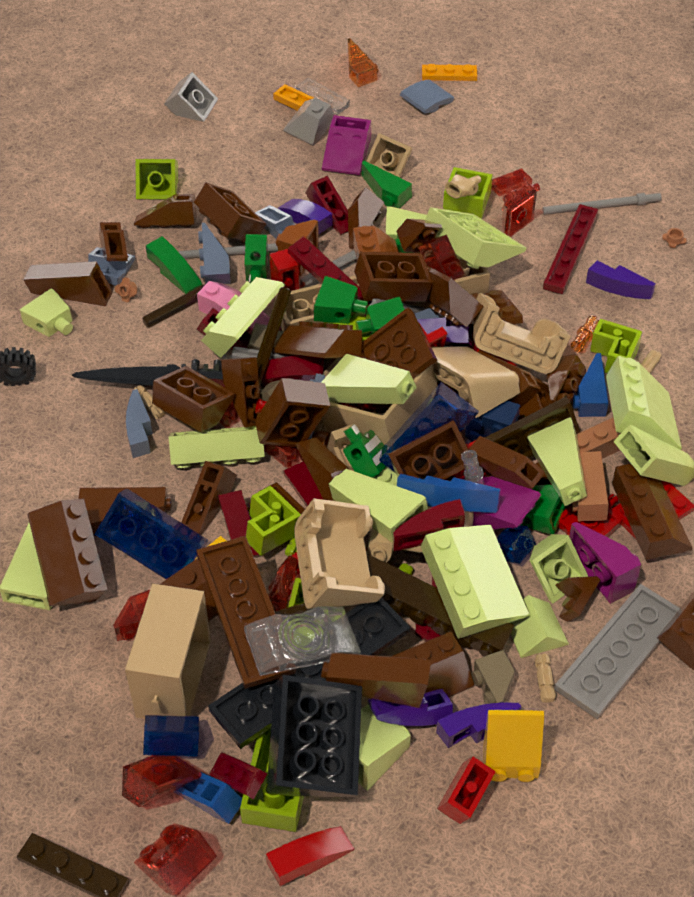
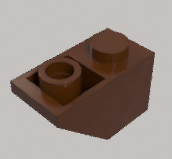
(416, 233)

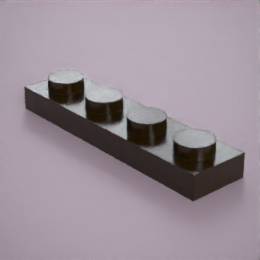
(71, 868)

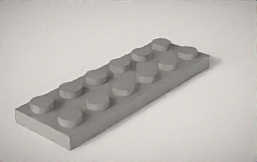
(616, 652)

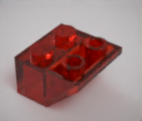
(175, 858)

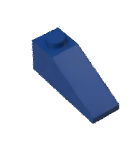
(592, 391)
(212, 797)

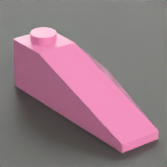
(217, 296)

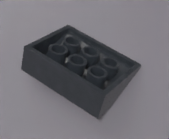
(314, 738)

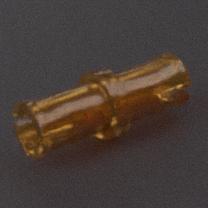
(584, 334)

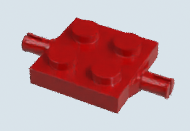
(604, 527)

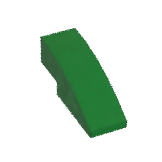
(172, 265)

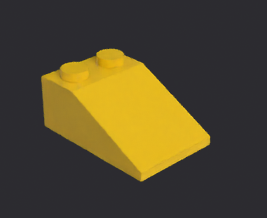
(514, 744)

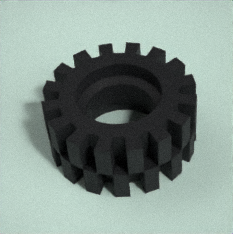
(17, 375)

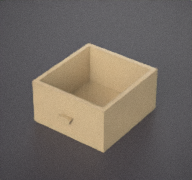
(384, 425)
(168, 652)

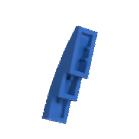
(473, 496)

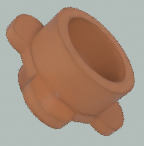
(674, 237)
(130, 287)

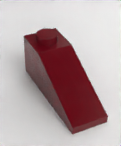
(325, 195)

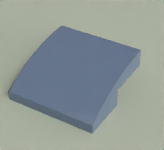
(426, 96)
(113, 270)

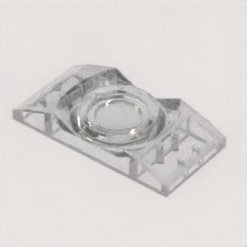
(300, 639)

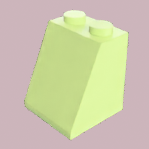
(379, 747)

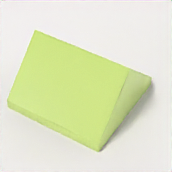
(537, 631)

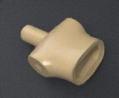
(462, 186)

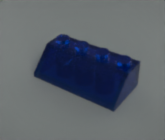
(437, 409)
(149, 535)

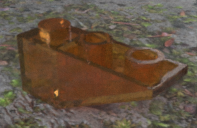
(361, 68)

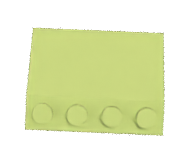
(474, 238)
(641, 401)
(473, 579)

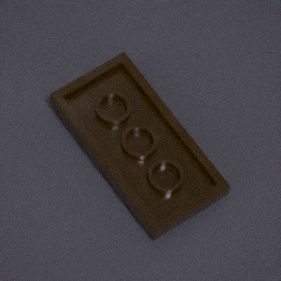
(516, 434)

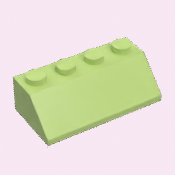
(240, 315)
(215, 445)

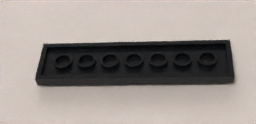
(248, 711)

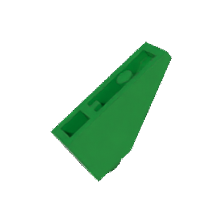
(388, 187)

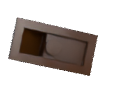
(578, 593)

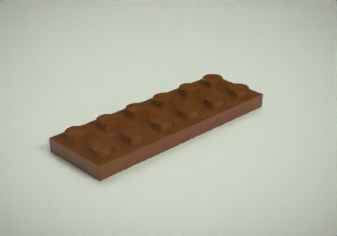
(239, 600)

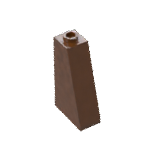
(71, 281)
(100, 500)
(381, 677)

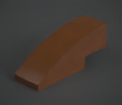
(112, 241)

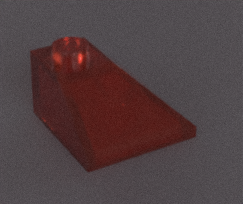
(518, 212)
(155, 778)

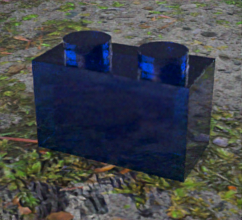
(171, 735)

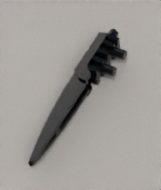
(146, 374)

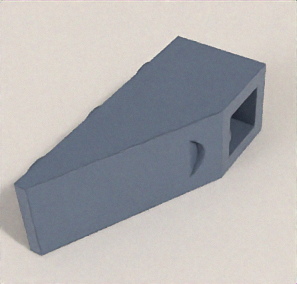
(215, 258)

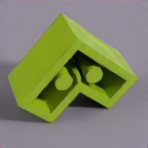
(615, 341)
(271, 522)

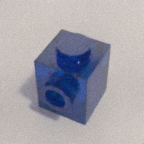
(516, 543)

